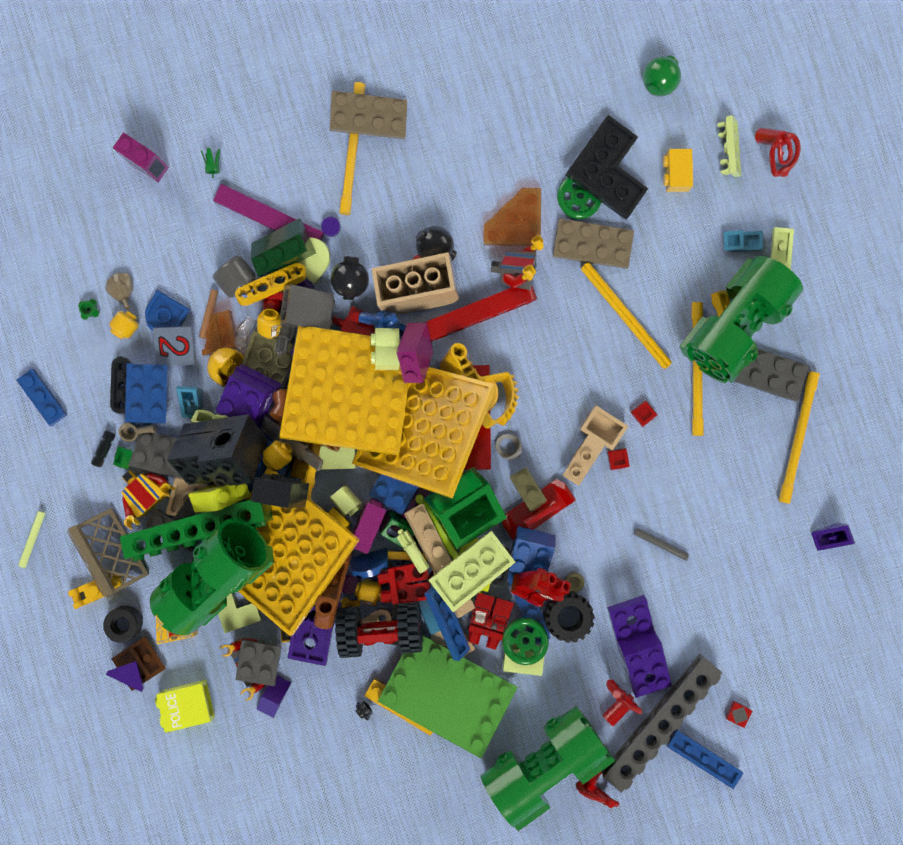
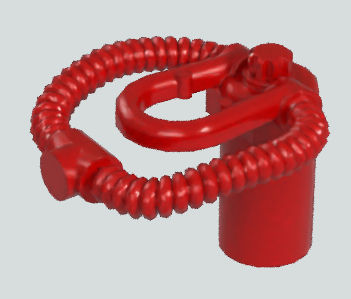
(777, 139)
(621, 705)
(592, 792)

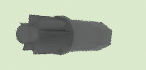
(282, 341)

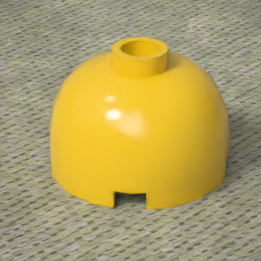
(223, 364)

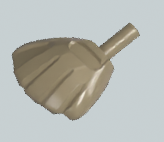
(120, 287)

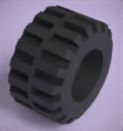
(576, 631)

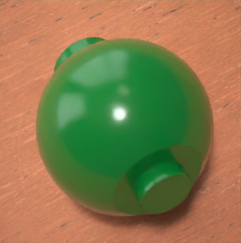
(662, 75)

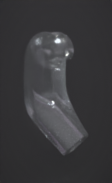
(242, 333)

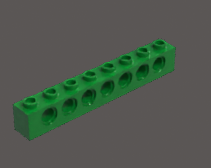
(133, 543)

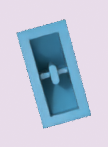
(189, 400)

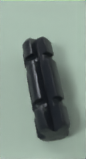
(103, 448)

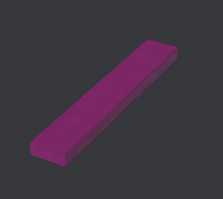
(258, 211)

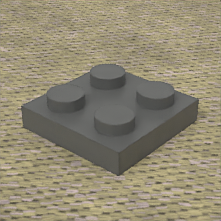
(258, 662)

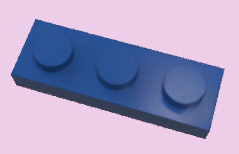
(41, 397)

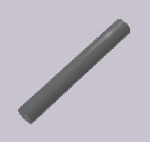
(661, 544)

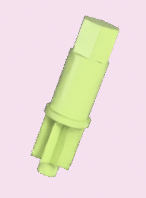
(412, 550)

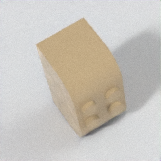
(415, 284)

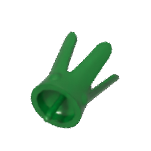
(210, 166)

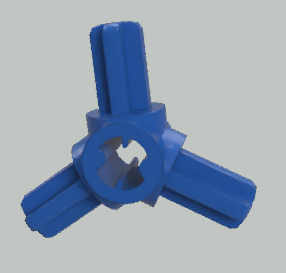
(382, 319)

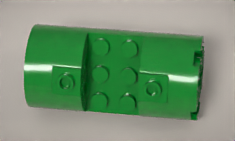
(760, 294)
(221, 565)
(520, 786)

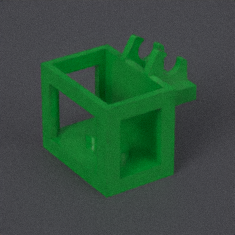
(470, 510)

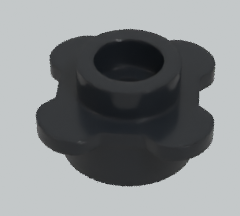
(363, 710)

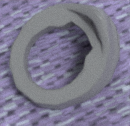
(508, 456)

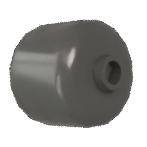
(233, 275)

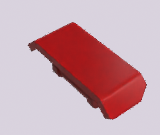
(557, 497)

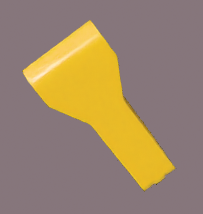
(457, 363)

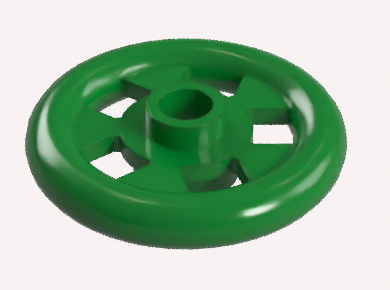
(566, 205)
(520, 657)

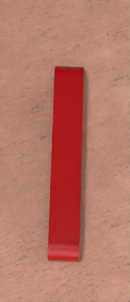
(479, 312)

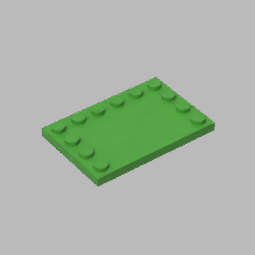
(448, 696)

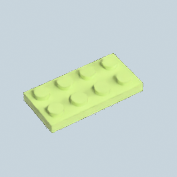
(471, 571)

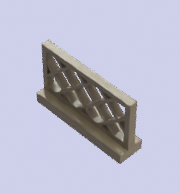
(90, 557)

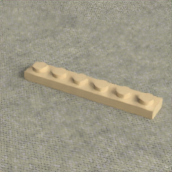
(432, 546)

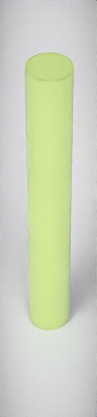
(31, 539)

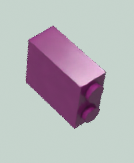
(415, 352)
(368, 524)

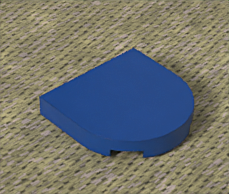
(165, 312)
(369, 564)

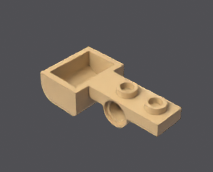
(601, 432)

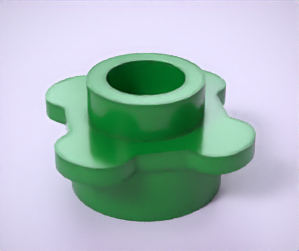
(84, 305)

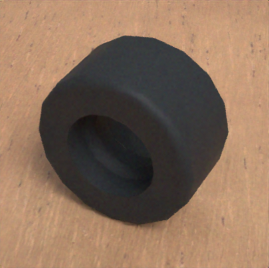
(110, 624)

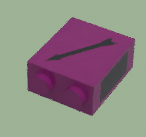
(140, 157)

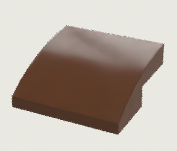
(146, 657)

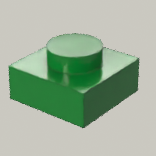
(122, 457)

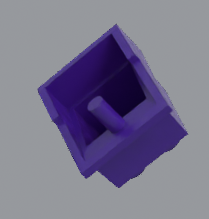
(247, 394)

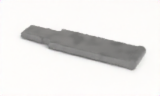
(299, 449)

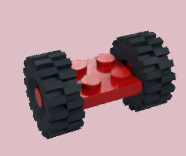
(353, 633)

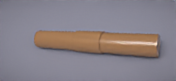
(208, 311)

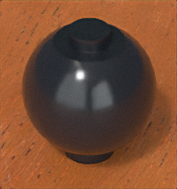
(435, 241)
(349, 278)

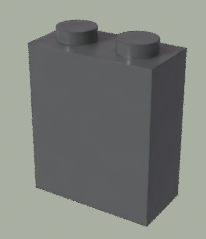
(306, 307)

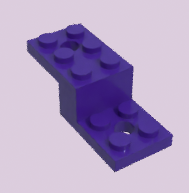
(639, 646)
(301, 651)

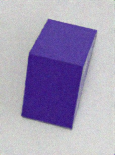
(833, 536)
(129, 675)
(273, 696)

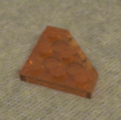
(516, 221)

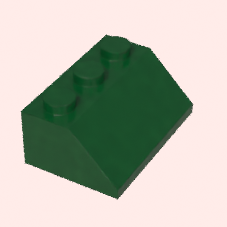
(281, 248)

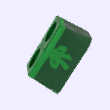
(402, 523)

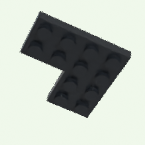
(598, 168)

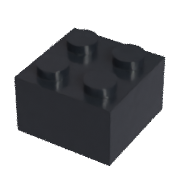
(280, 491)

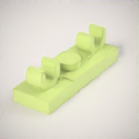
(731, 146)

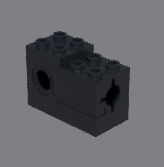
(218, 451)

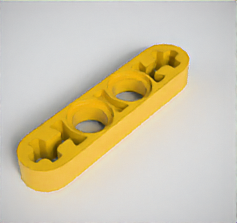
(269, 281)

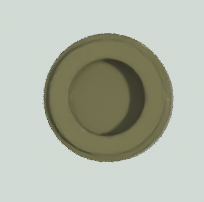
(576, 581)

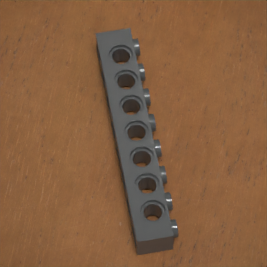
(661, 711)

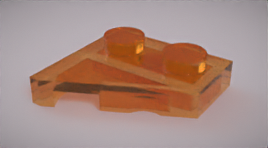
(220, 332)

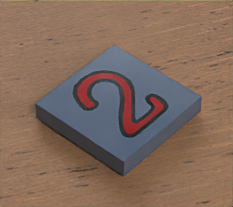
(174, 345)

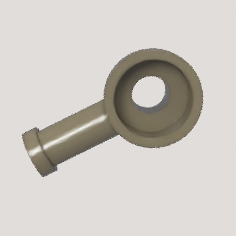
(128, 436)

